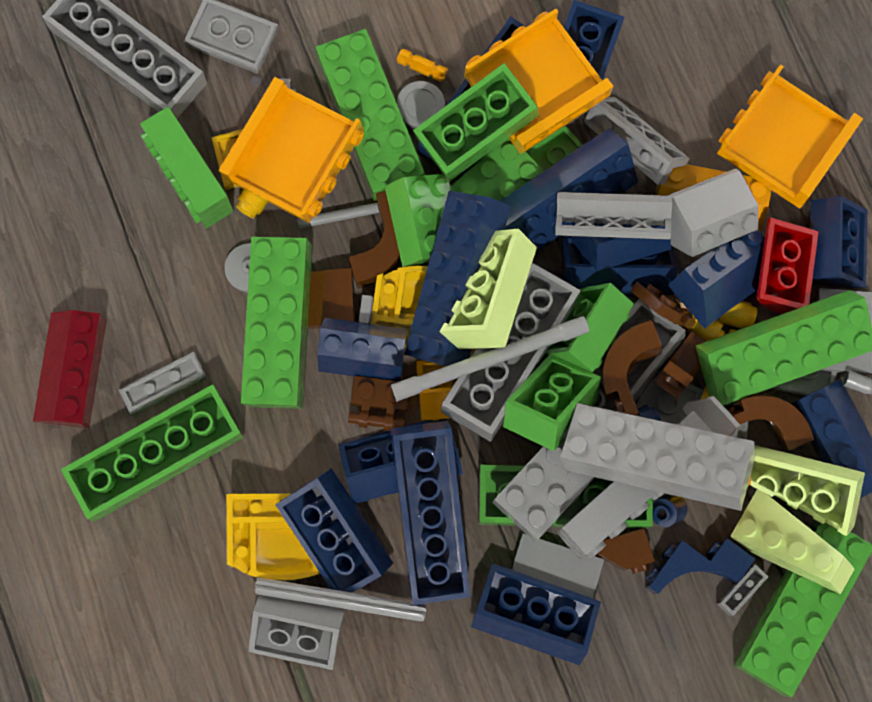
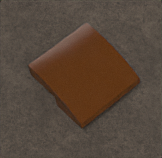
(330, 296)

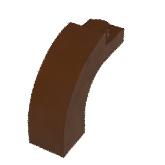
(383, 256)
(627, 351)
(681, 367)
(787, 422)

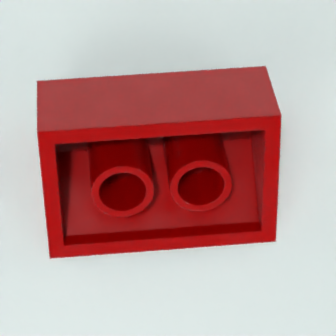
(786, 266)

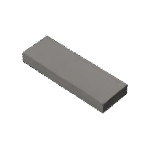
(162, 383)

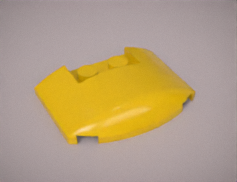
(398, 297)
(262, 541)

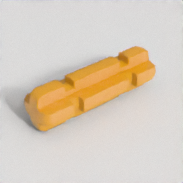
(422, 65)

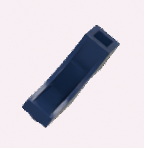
(725, 561)

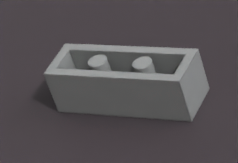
(742, 591)

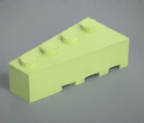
(784, 540)

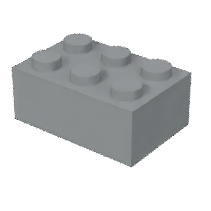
(541, 492)

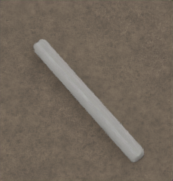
(340, 599)

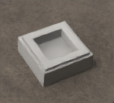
(366, 309)

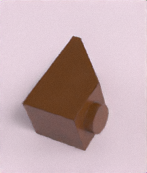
(628, 551)

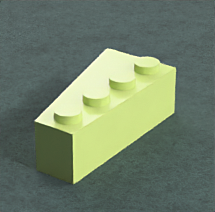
(493, 293)
(810, 485)

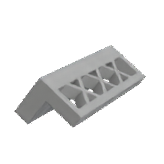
(648, 148)
(613, 212)

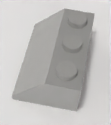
(712, 213)
(296, 631)

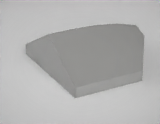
(713, 415)

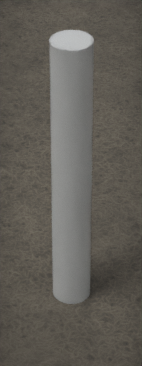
(339, 215)

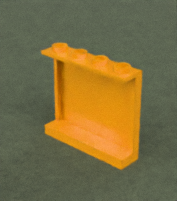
(549, 71)
(786, 139)
(291, 151)

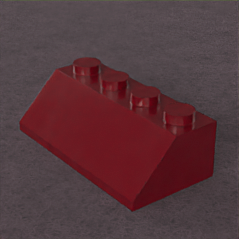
(70, 368)

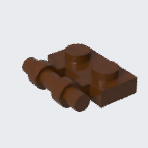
(664, 306)
(376, 394)

